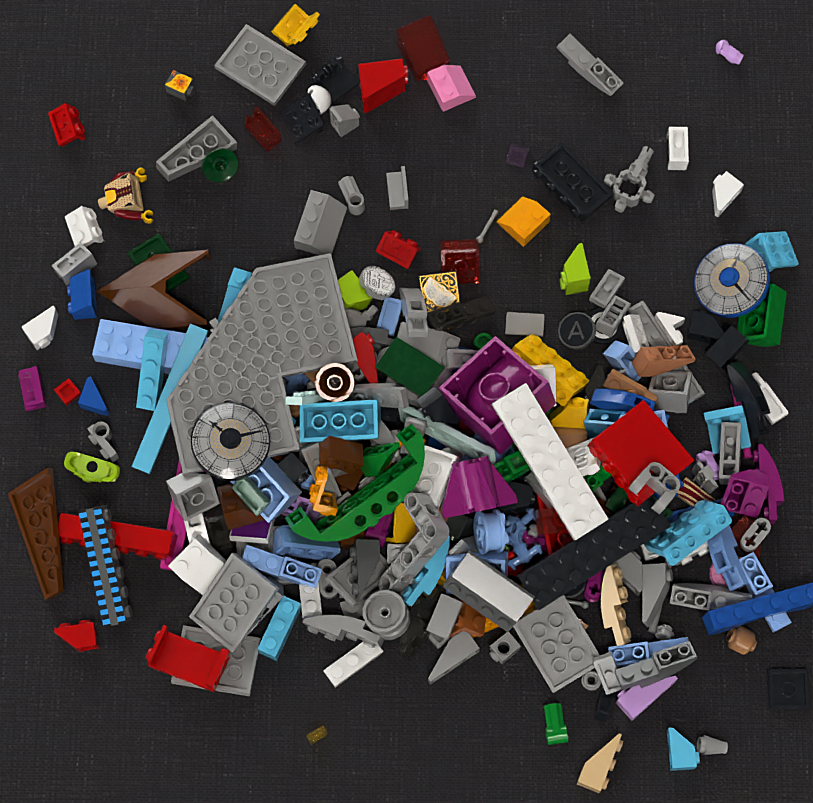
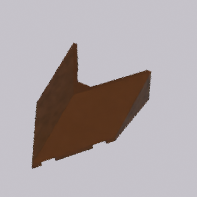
(144, 291)

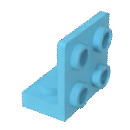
(774, 249)
(731, 415)

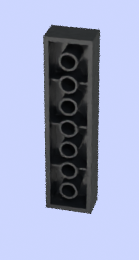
(591, 553)

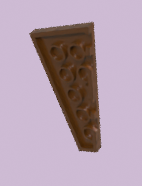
(37, 518)

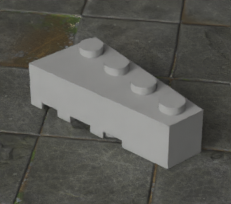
(193, 149)

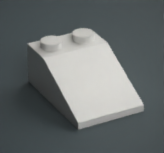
(198, 564)

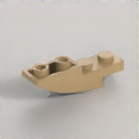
(612, 596)

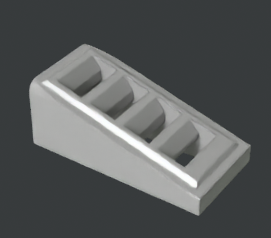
(607, 326)

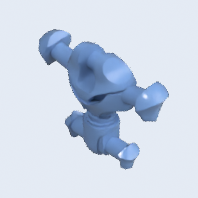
(516, 528)

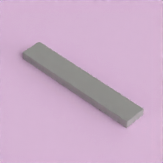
(657, 337)

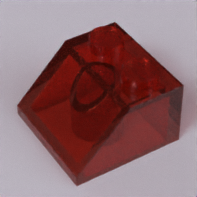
(461, 257)

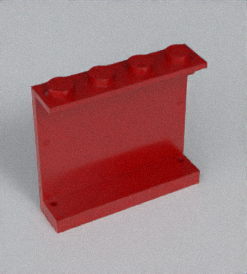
(634, 444)

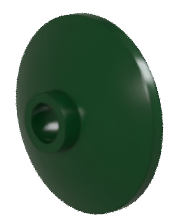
(223, 170)

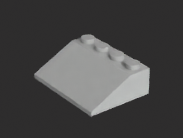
(432, 346)

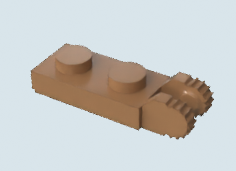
(621, 382)

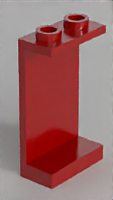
(187, 659)

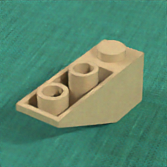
(596, 768)

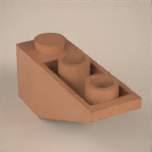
(661, 359)

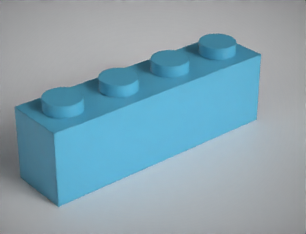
(152, 369)

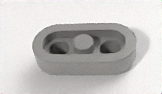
(323, 583)

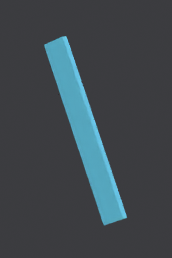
(161, 420)

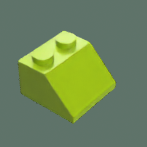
(575, 273)

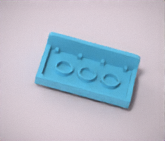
(689, 531)

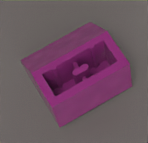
(746, 492)

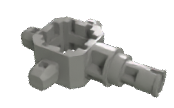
(636, 174)

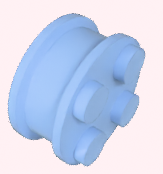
(490, 531)

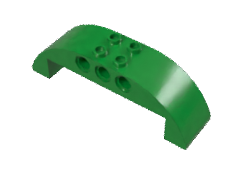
(371, 501)

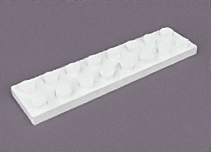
(549, 461)

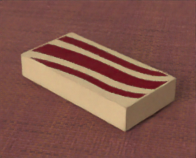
(692, 493)

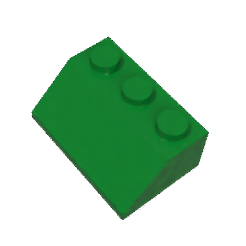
(765, 322)

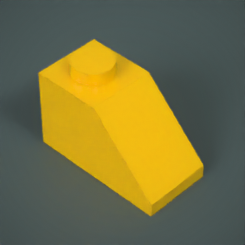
(571, 415)

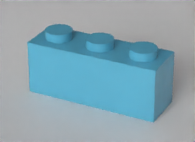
(279, 628)

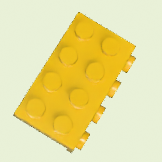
(568, 379)

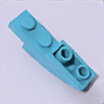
(427, 577)

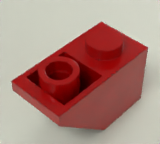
(80, 636)

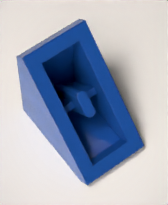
(91, 399)

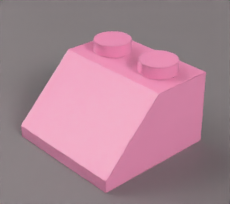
(450, 86)

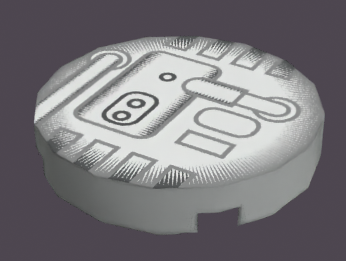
(377, 282)

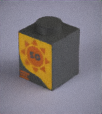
(180, 85)

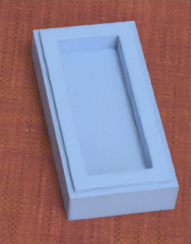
(390, 315)

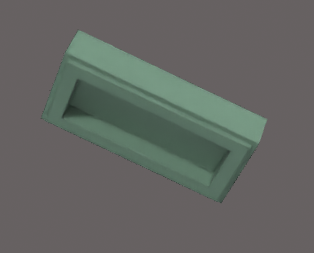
(251, 495)

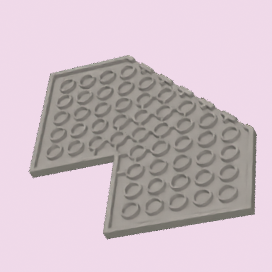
(278, 327)

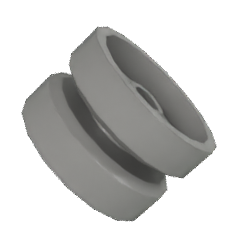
(386, 614)

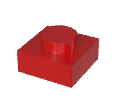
(67, 392)

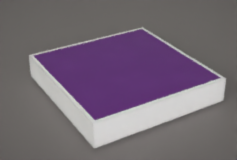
(256, 532)

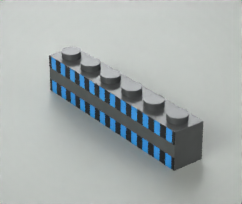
(105, 565)

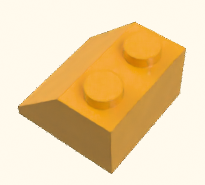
(524, 220)

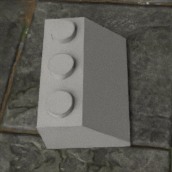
(320, 224)

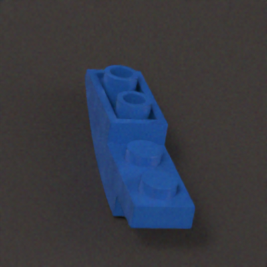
(619, 400)

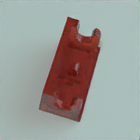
(263, 129)

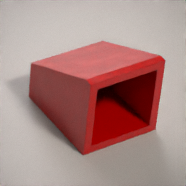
(381, 82)

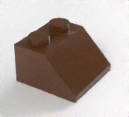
(234, 508)

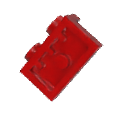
(66, 124)
(397, 248)

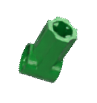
(556, 730)

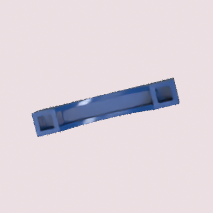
(758, 608)

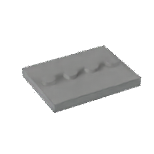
(260, 64)
(234, 602)
(557, 643)
(241, 666)

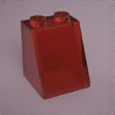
(422, 47)

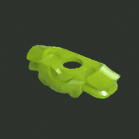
(78, 463)

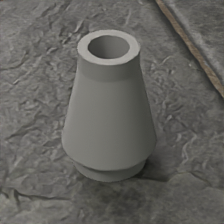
(708, 745)

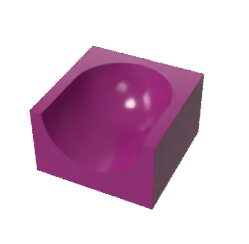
(487, 378)

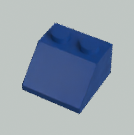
(83, 296)

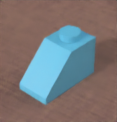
(681, 752)

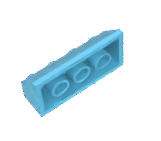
(340, 419)

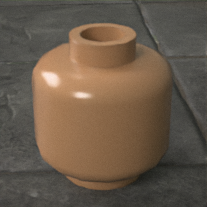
(741, 640)

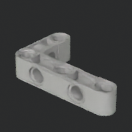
(421, 548)

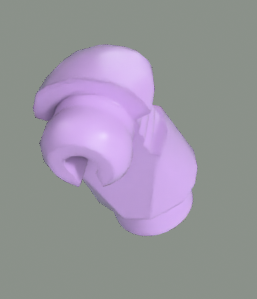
(730, 53)
(707, 458)

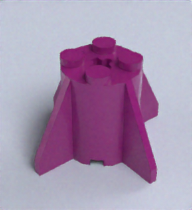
(475, 487)

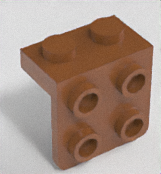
(469, 621)

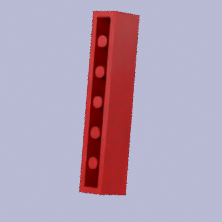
(129, 537)

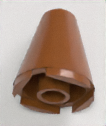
(334, 389)

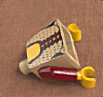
(124, 196)

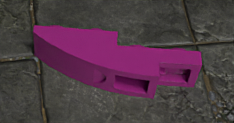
(775, 494)

